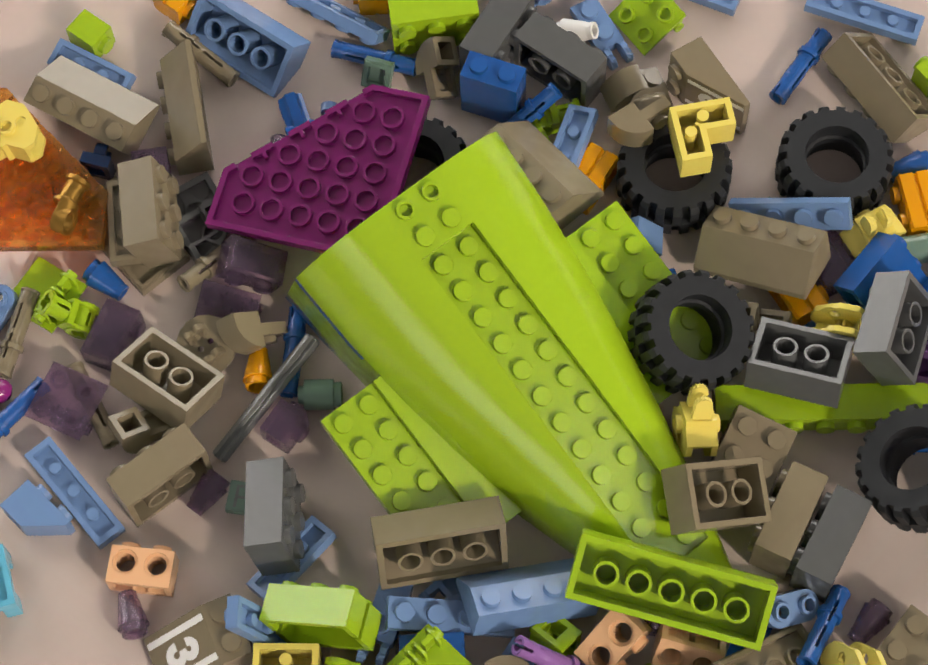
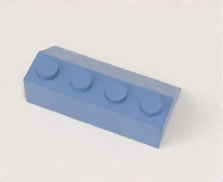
(249, 42)
(519, 597)

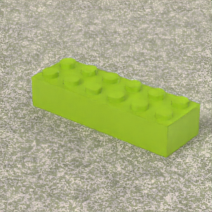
(671, 589)

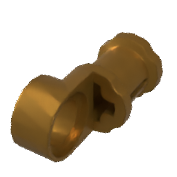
(65, 214)

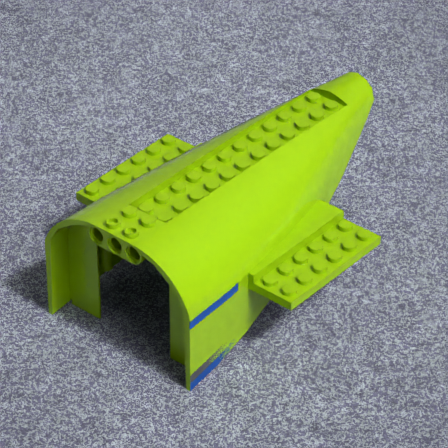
(502, 356)

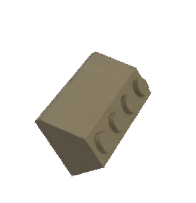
(878, 85)
(92, 104)
(185, 111)
(556, 179)
(762, 251)
(440, 542)

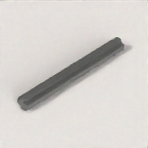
(266, 397)

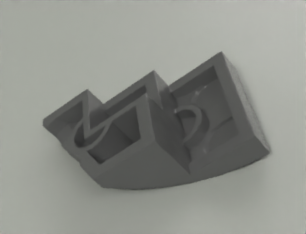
(195, 202)

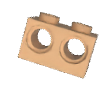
(140, 576)
(609, 635)
(682, 647)

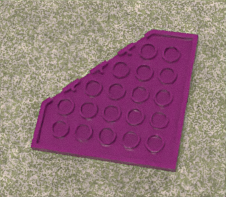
(324, 172)

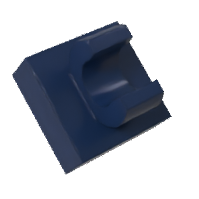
(99, 162)

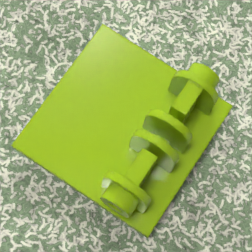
(647, 21)
(46, 276)
(429, 649)

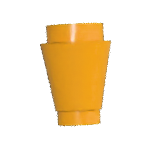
(257, 371)

